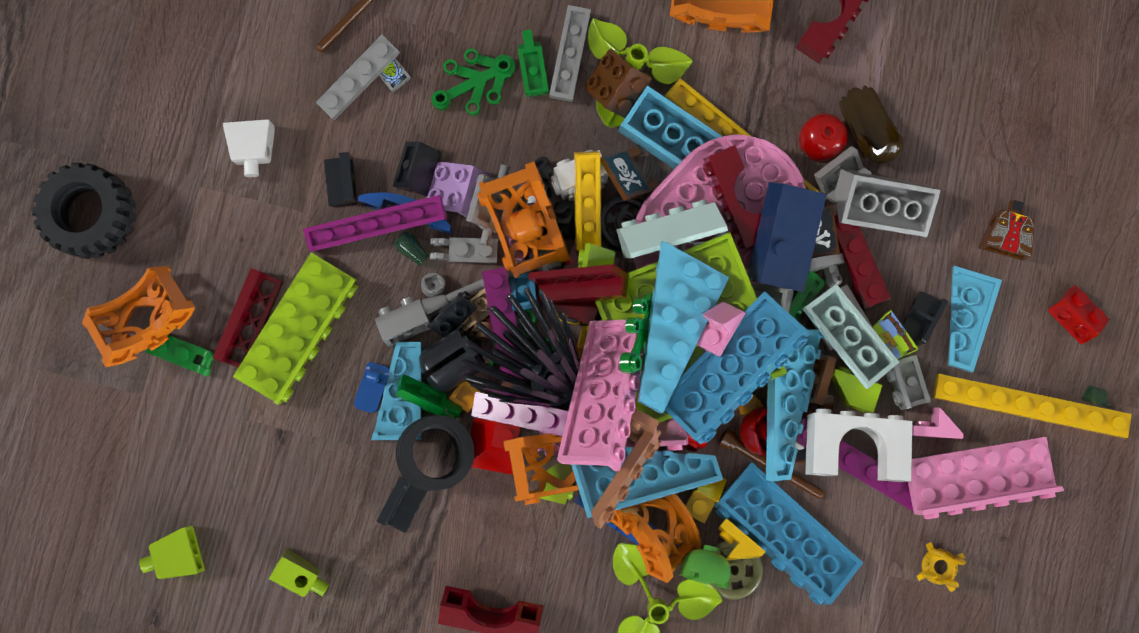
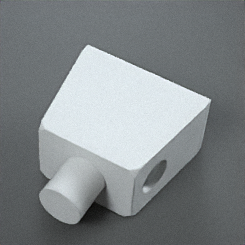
(250, 144)

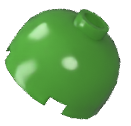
(706, 567)

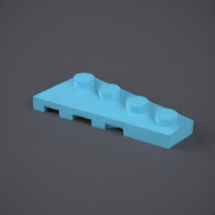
(396, 413)

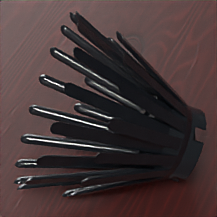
(549, 372)

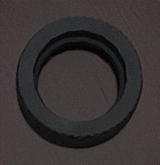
(463, 450)

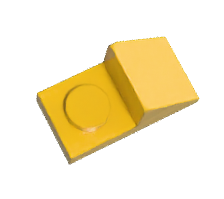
(703, 499)
(744, 548)

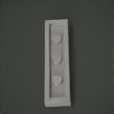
(570, 53)
(358, 77)

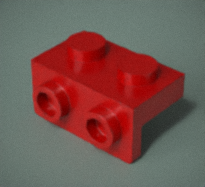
(1079, 315)

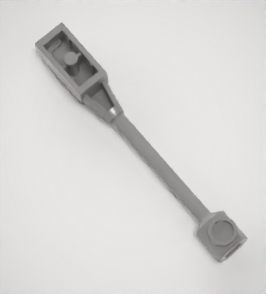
(415, 314)

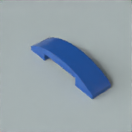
(380, 200)

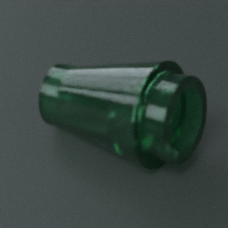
(410, 248)

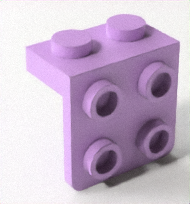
(455, 185)

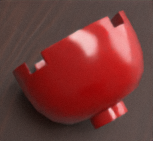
(823, 137)
(754, 431)

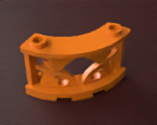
(533, 187)
(118, 312)
(528, 447)
(656, 552)

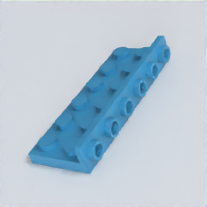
(718, 385)
(788, 535)

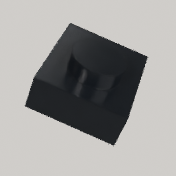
(566, 218)

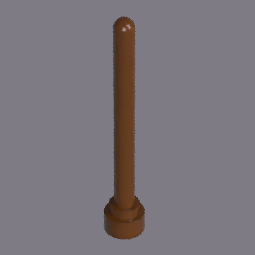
(343, 24)
(731, 441)

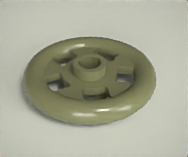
(749, 583)

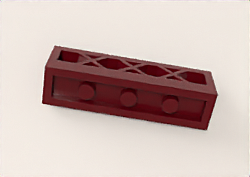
(582, 283)
(240, 313)

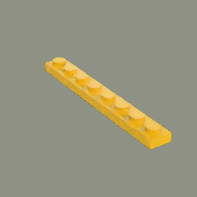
(1032, 406)

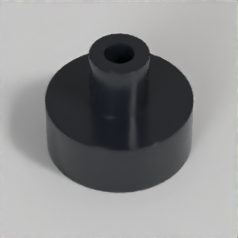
(544, 167)

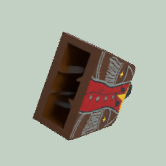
(1009, 233)

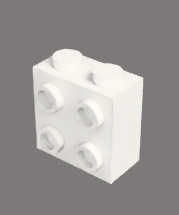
(563, 179)

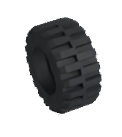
(59, 193)

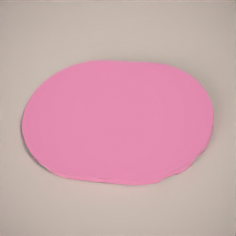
(690, 184)

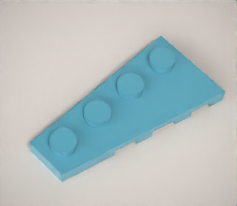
(970, 312)

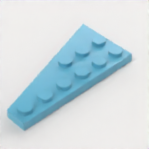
(676, 321)
(786, 402)
(661, 476)

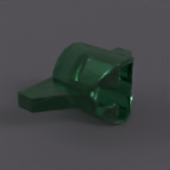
(1095, 396)

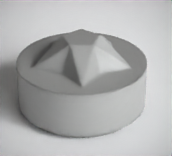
(433, 285)

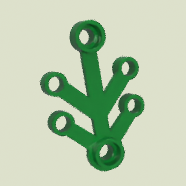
(475, 80)
(631, 361)

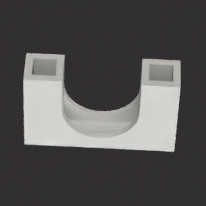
(891, 437)

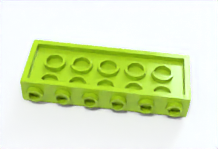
(296, 329)

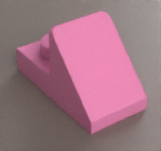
(720, 327)
(940, 426)

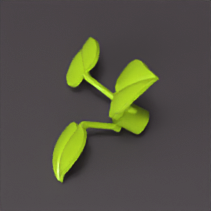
(666, 63)
(694, 598)

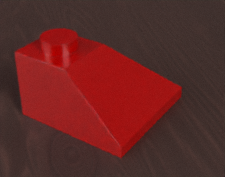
(489, 445)

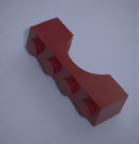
(820, 36)
(724, 169)
(865, 276)
(463, 611)

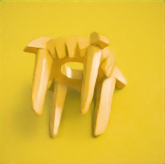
(947, 577)

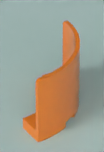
(719, 14)

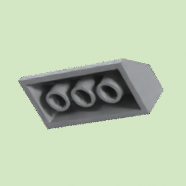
(885, 203)

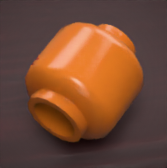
(525, 225)

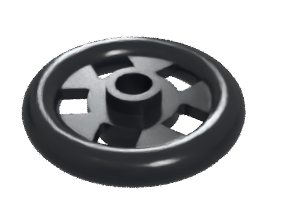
(606, 217)

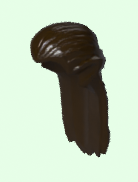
(871, 125)

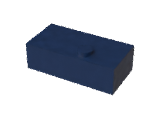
(786, 236)

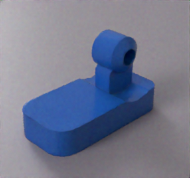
(372, 387)

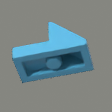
(517, 289)

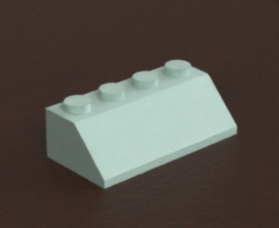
(675, 229)
(851, 336)

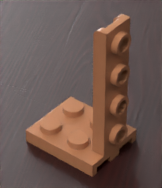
(645, 435)

